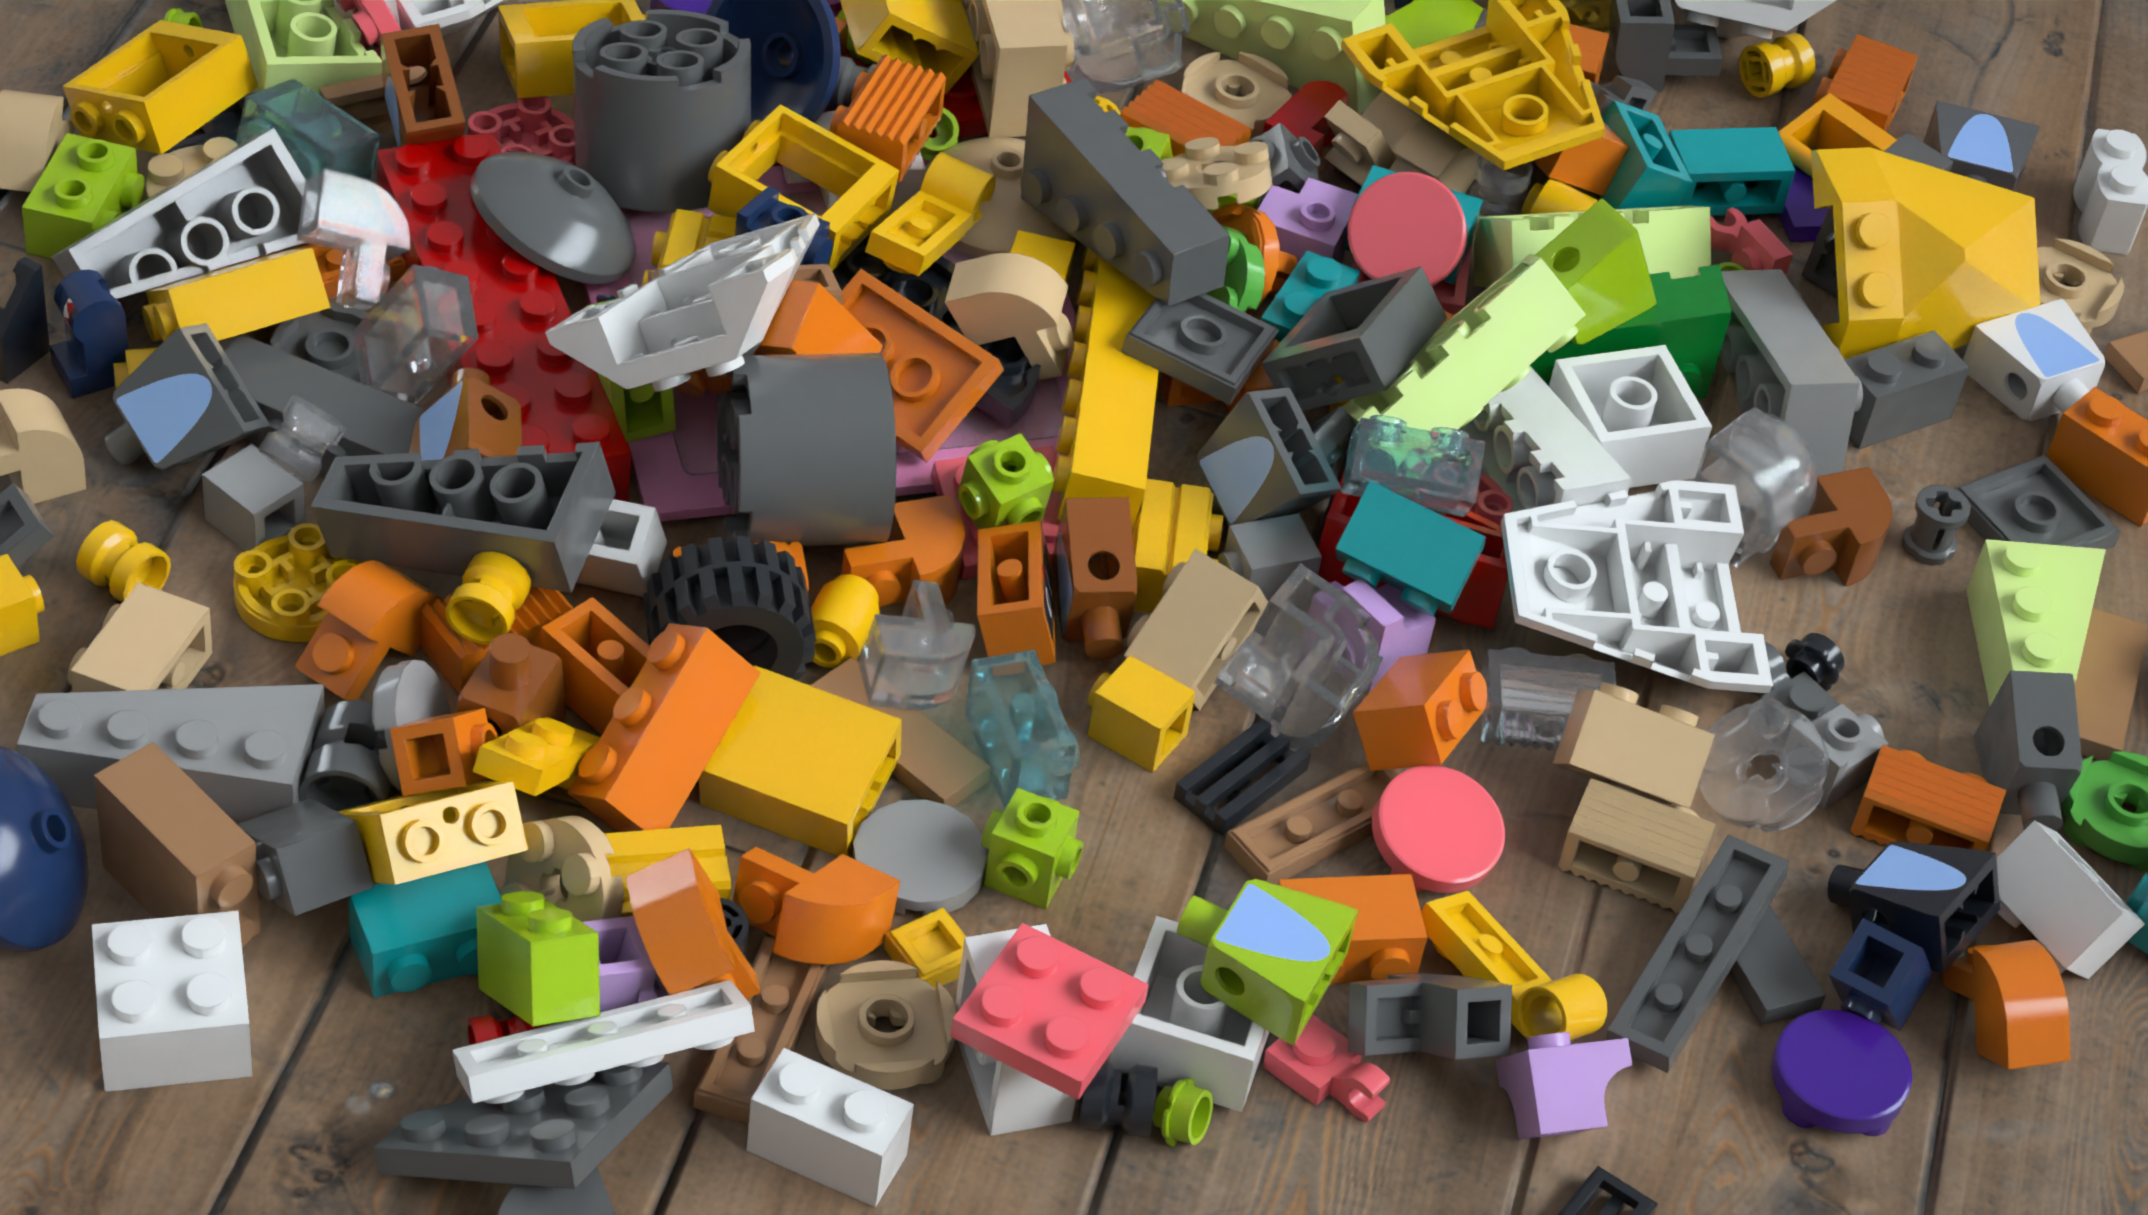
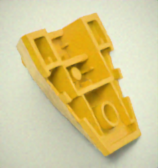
(1499, 88)
(1921, 249)

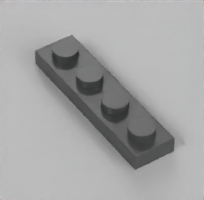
(1698, 952)

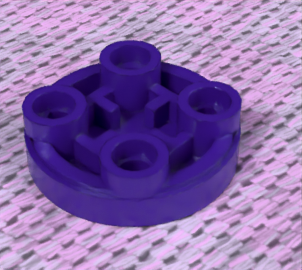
(1840, 1073)

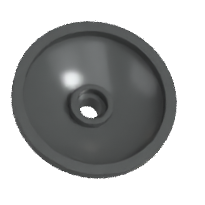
(554, 216)

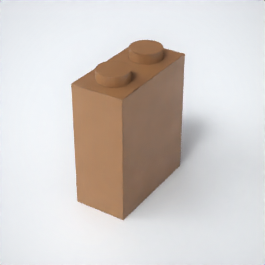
(174, 842)

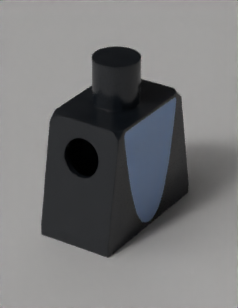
(1924, 895)

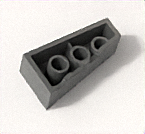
(1118, 198)
(453, 508)

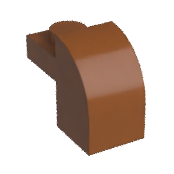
(1840, 532)

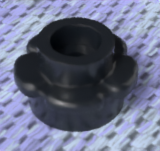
(1817, 657)

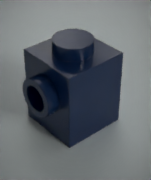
(1880, 975)

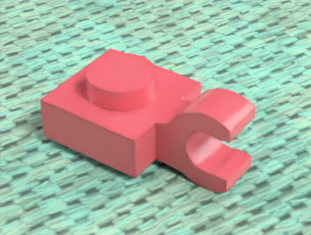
(1749, 243)
(1324, 1067)

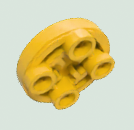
(284, 581)

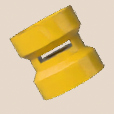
(1775, 65)
(117, 560)
(489, 596)

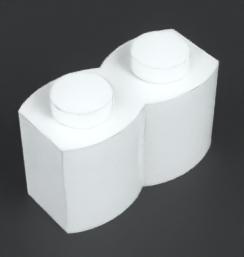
(2112, 191)

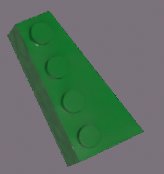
(1687, 319)

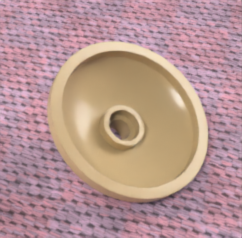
(1006, 210)

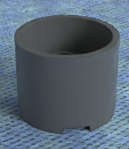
(659, 105)
(808, 449)

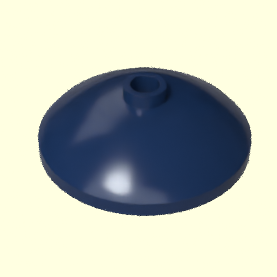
(775, 34)
(40, 858)

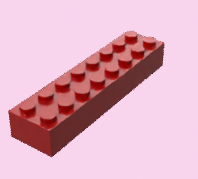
(510, 301)

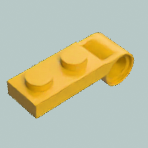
(932, 217)
(535, 755)
(1484, 950)

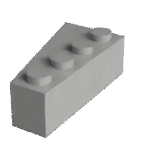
(206, 221)
(1789, 364)
(232, 741)

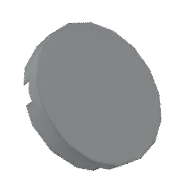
(402, 696)
(926, 848)

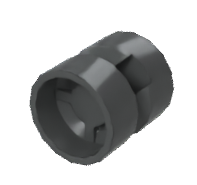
(345, 759)

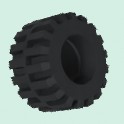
(743, 596)

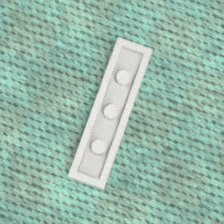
(626, 1036)

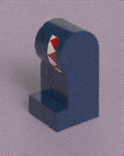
(93, 333)

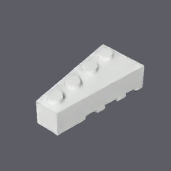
(1542, 449)

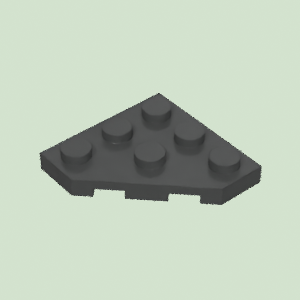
(540, 1139)

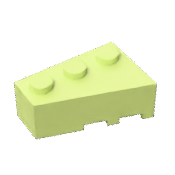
(2031, 607)

